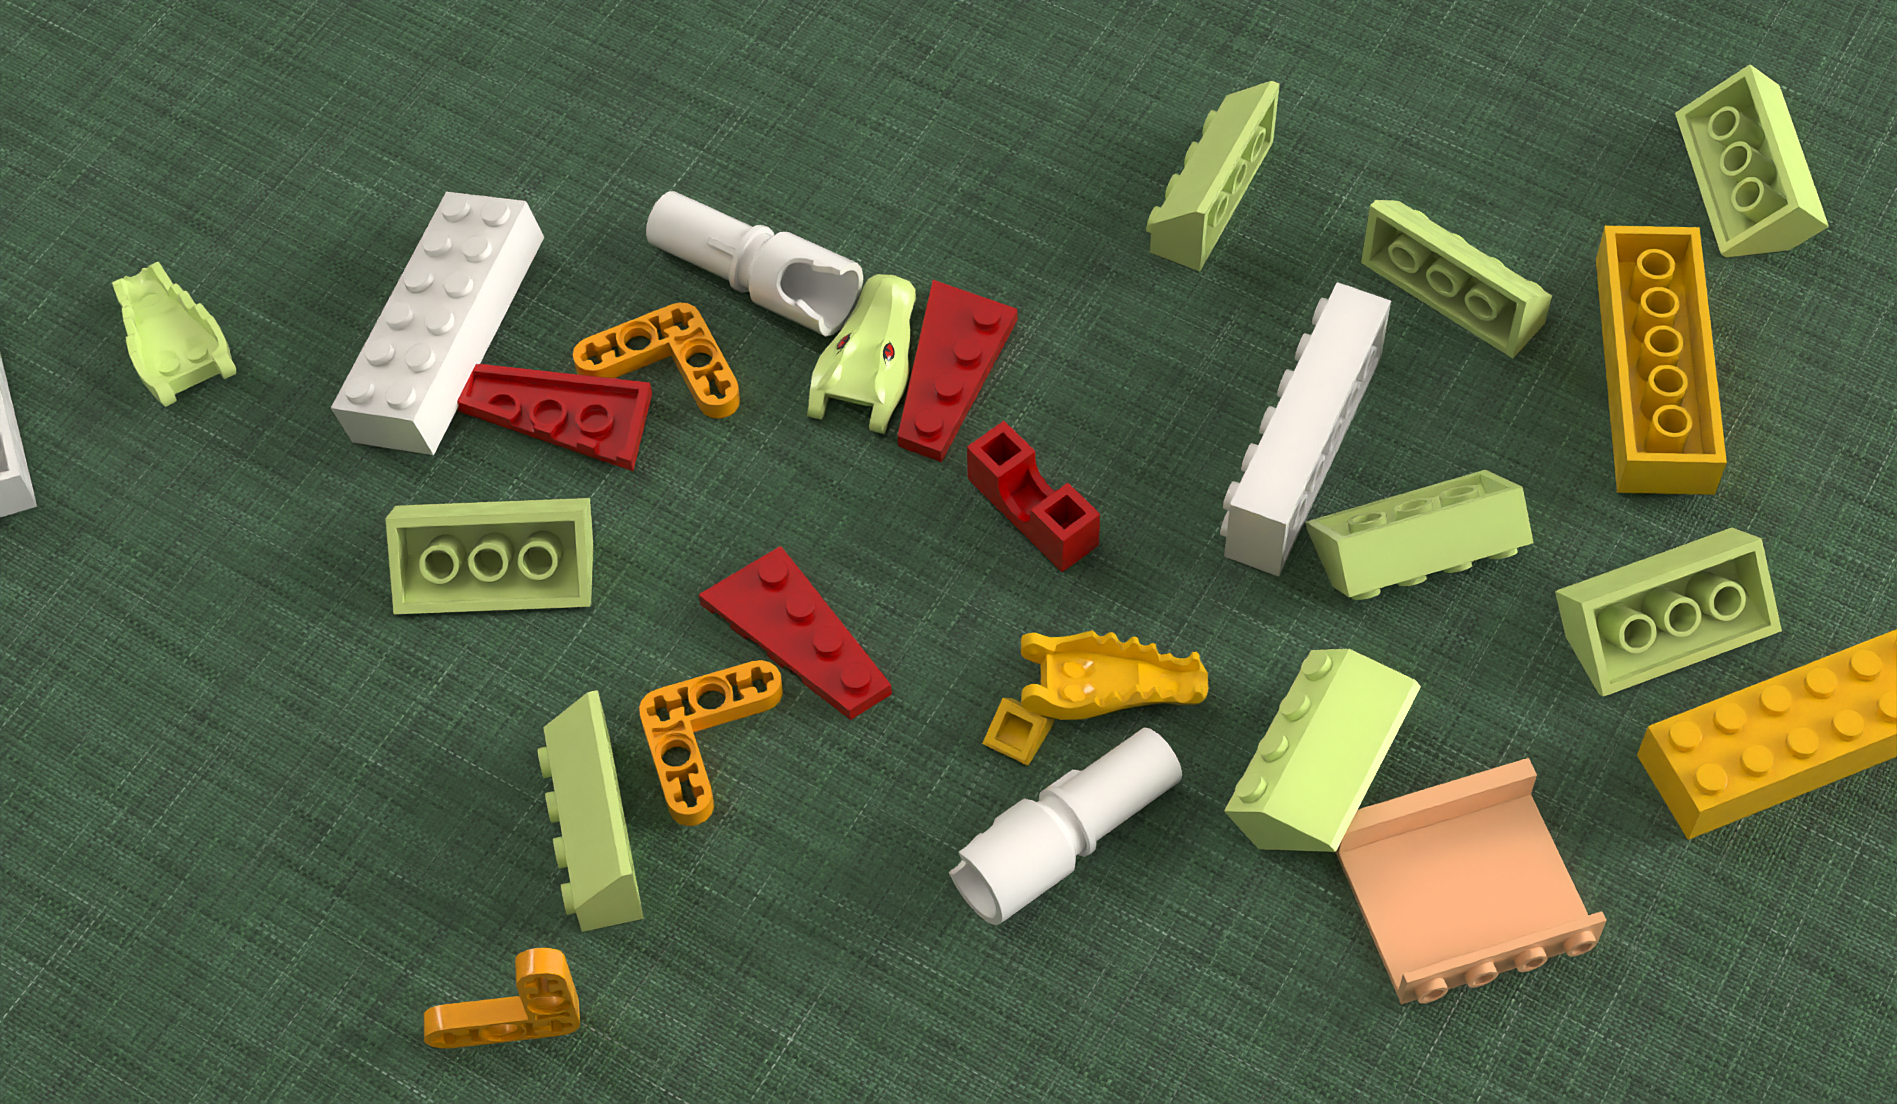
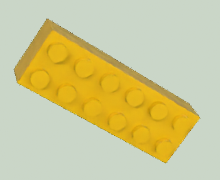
(1659, 361)
(1776, 737)

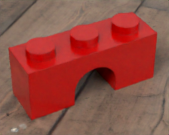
(1008, 476)

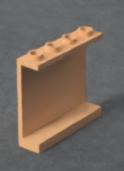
(1464, 884)

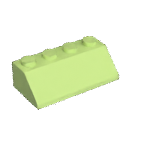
(1750, 166)
(1214, 176)
(1453, 276)
(1421, 533)
(490, 556)
(1670, 610)
(1321, 752)
(590, 817)

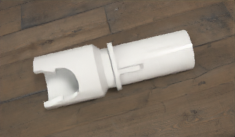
(777, 270)
(1039, 841)

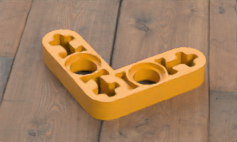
(677, 343)
(680, 728)
(543, 1009)

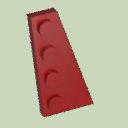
(952, 360)
(568, 410)
(798, 630)

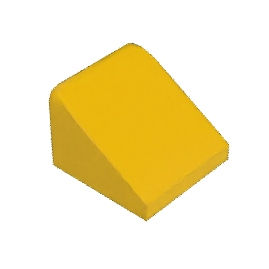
(1017, 731)

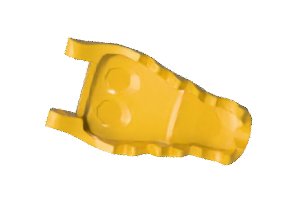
(1100, 675)

